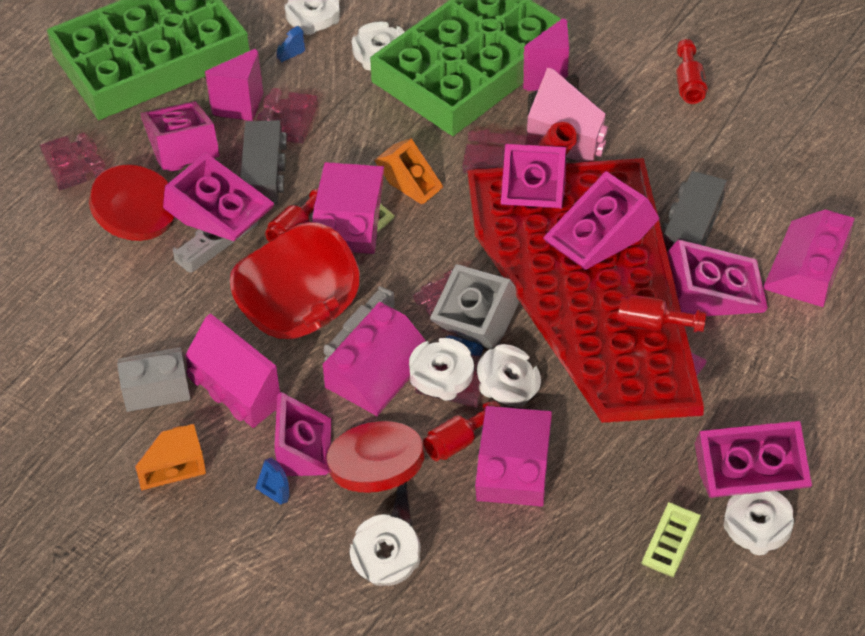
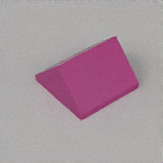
(545, 52)
(236, 87)
(534, 176)
(301, 438)

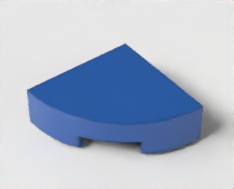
(292, 45)
(474, 348)
(273, 481)

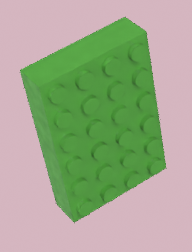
(144, 49)
(460, 58)

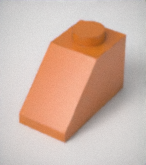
(409, 171)
(171, 458)

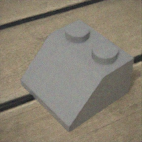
(476, 306)
(153, 379)

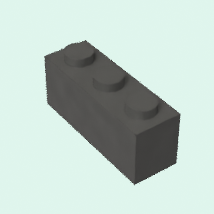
(264, 157)
(696, 211)

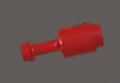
(690, 74)
(560, 135)
(291, 217)
(653, 314)
(454, 435)

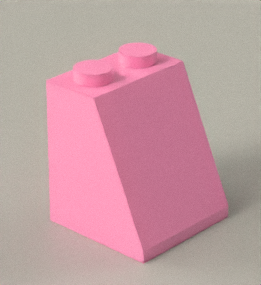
(564, 103)

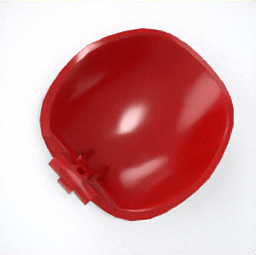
(296, 281)

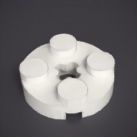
(310, 21)
(369, 35)
(441, 383)
(497, 385)
(756, 536)
(403, 558)

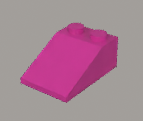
(180, 135)
(214, 199)
(350, 203)
(602, 222)
(715, 280)
(513, 456)

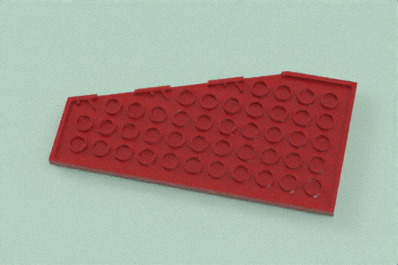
(616, 367)

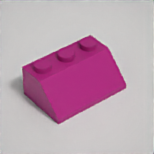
(810, 257)
(373, 359)
(233, 372)
(752, 459)

